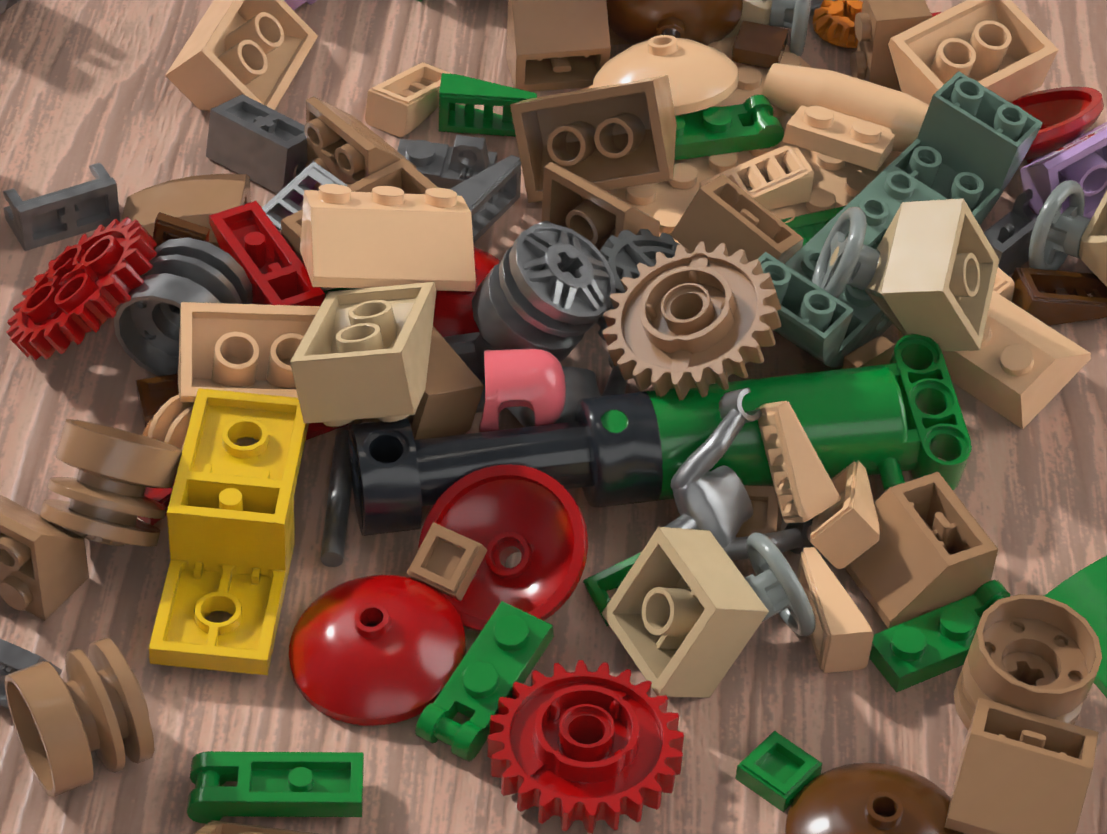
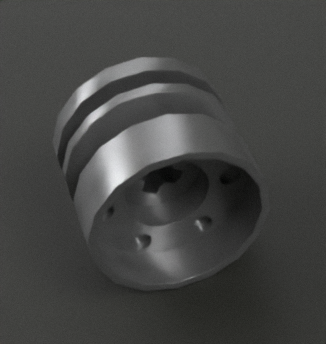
(180, 273)
(544, 292)

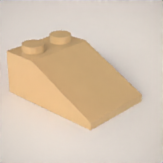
(366, 354)

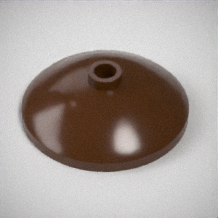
(687, 19)
(854, 794)

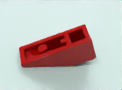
(265, 256)

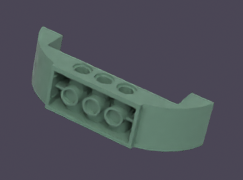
(964, 151)

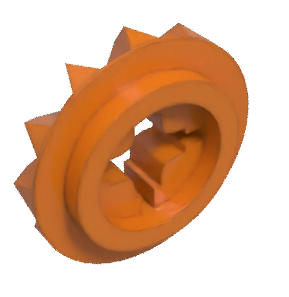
(833, 22)

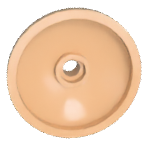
(695, 71)

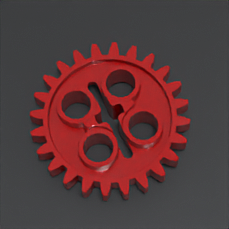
(82, 288)

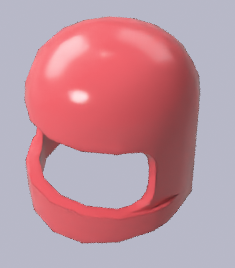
(522, 380)

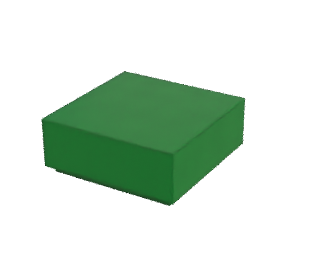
(777, 770)

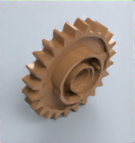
(692, 320)

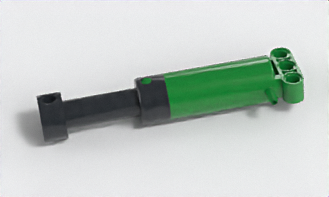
(635, 442)

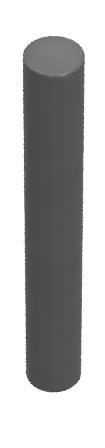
(337, 504)

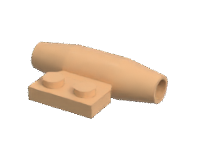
(843, 114)

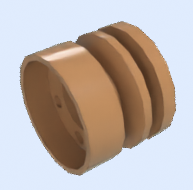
(110, 483)
(1030, 658)
(66, 721)

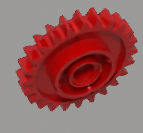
(585, 746)

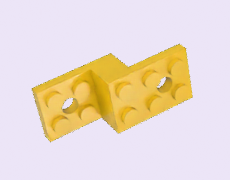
(230, 533)

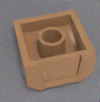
(189, 200)

